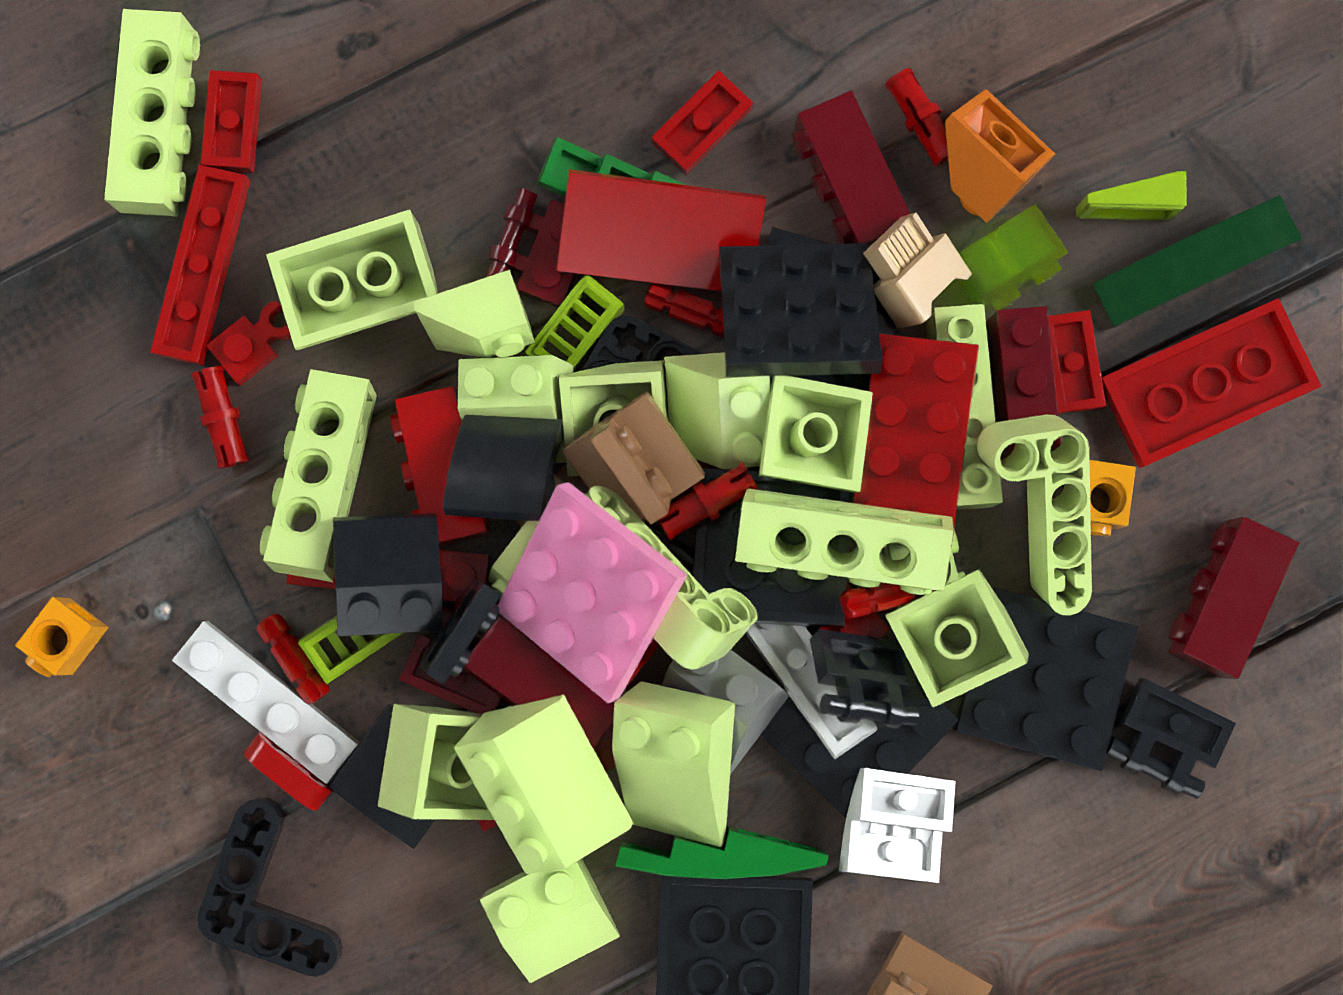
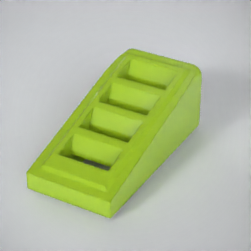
(1146, 199)
(585, 287)
(321, 661)

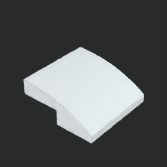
(897, 825)

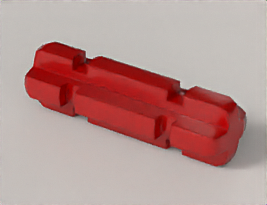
(685, 307)
(864, 600)
(292, 658)

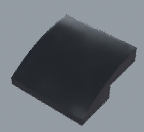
(502, 467)
(361, 779)

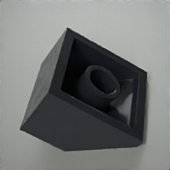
(387, 574)

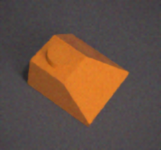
(991, 155)

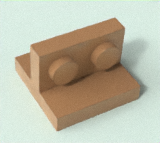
(636, 458)
(920, 970)

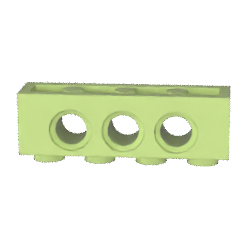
(144, 41)
(967, 324)
(322, 399)
(871, 527)

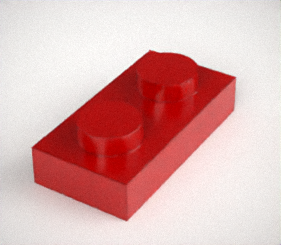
(231, 121)
(702, 122)
(1075, 363)

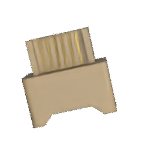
(913, 269)

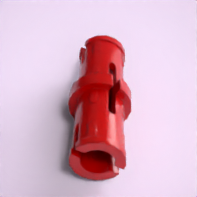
(920, 114)
(220, 417)
(707, 500)

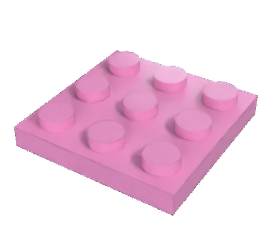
(590, 592)

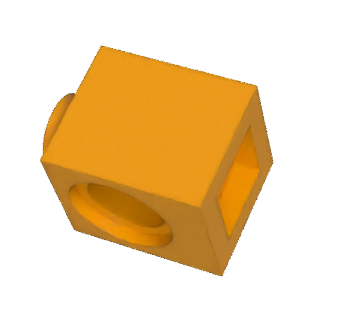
(1118, 483)
(82, 634)

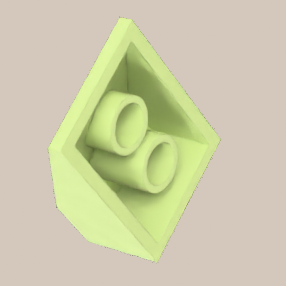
(674, 760)

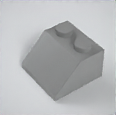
(737, 681)

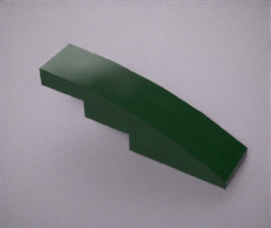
(1197, 261)

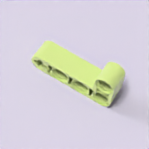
(1062, 570)
(697, 624)

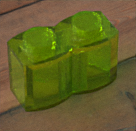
(1011, 257)

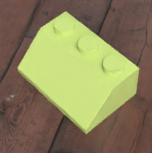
(352, 279)
(543, 783)

